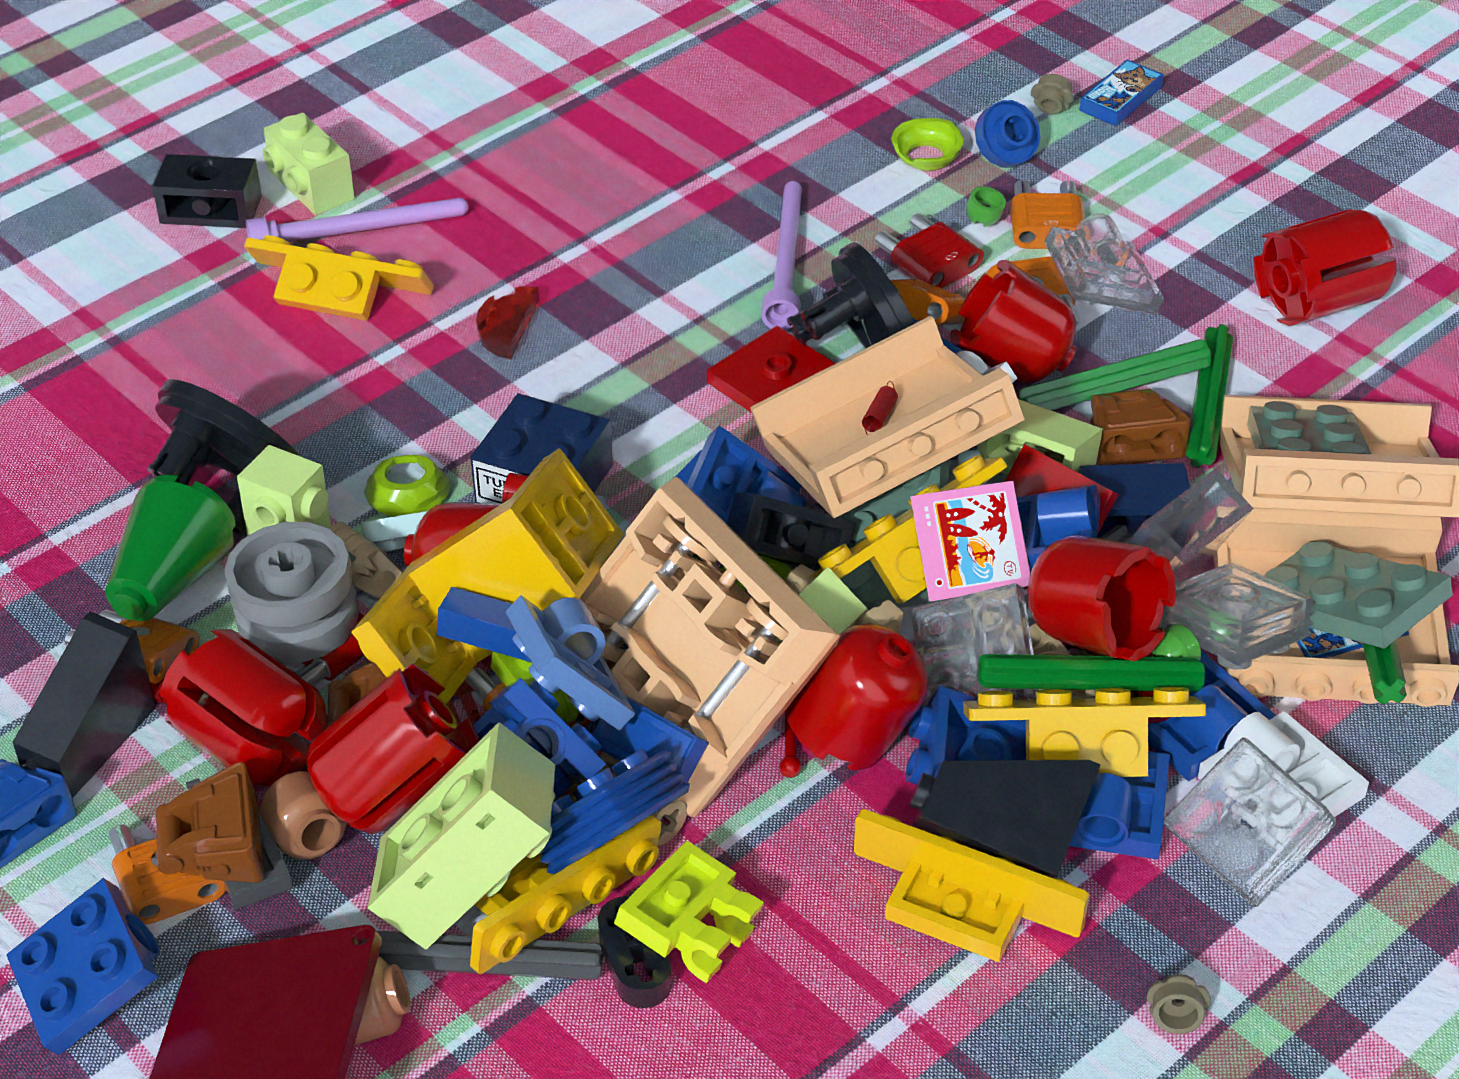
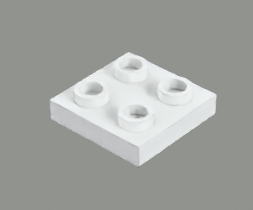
(1301, 757)

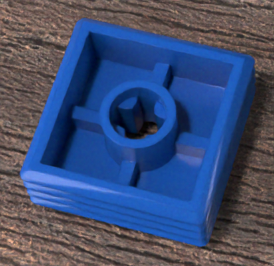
(610, 806)

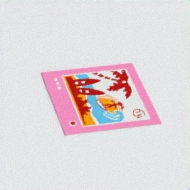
(970, 540)

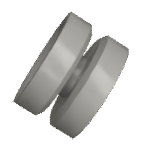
(293, 590)

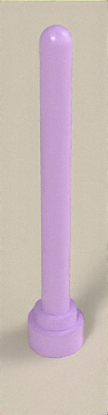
(355, 222)
(781, 300)

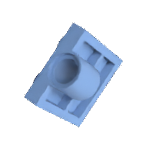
(568, 660)

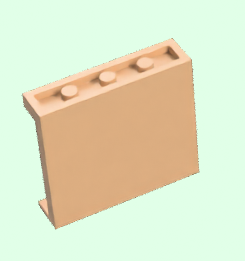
(938, 414)
(1397, 478)
(1276, 534)

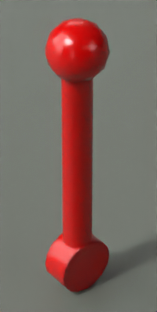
(790, 765)

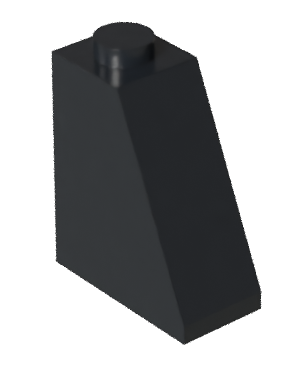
(87, 704)
(1007, 807)

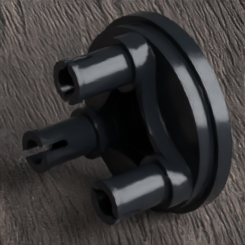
(860, 300)
(209, 433)

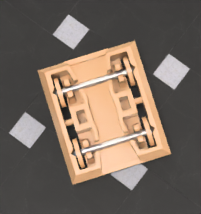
(697, 638)

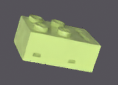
(464, 837)

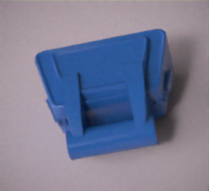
(30, 807)

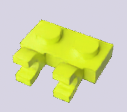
(675, 899)

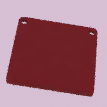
(271, 1008)

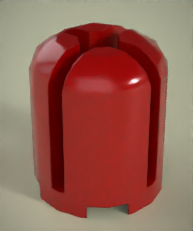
(1325, 265)
(243, 706)
(388, 751)

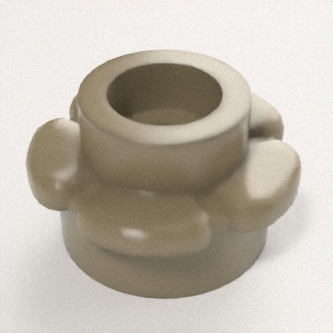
(1052, 93)
(1178, 1003)

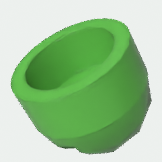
(988, 197)
(1178, 643)

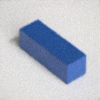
(477, 622)

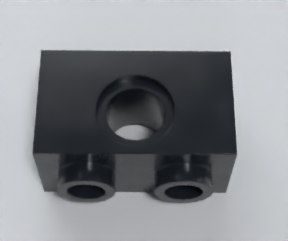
(207, 190)
(787, 530)

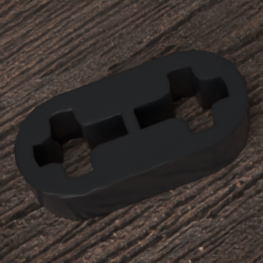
(622, 956)

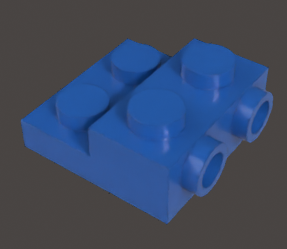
(950, 736)

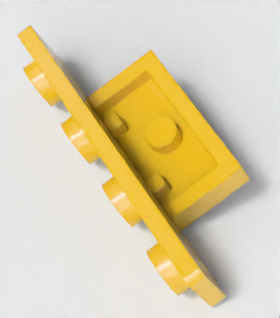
(333, 282)
(894, 543)
(1098, 729)
(962, 891)
(542, 901)

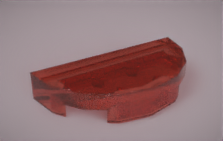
(504, 320)

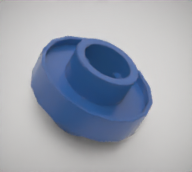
(1007, 133)

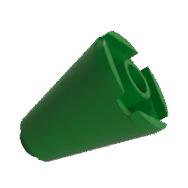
(167, 545)

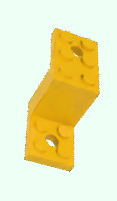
(534, 545)

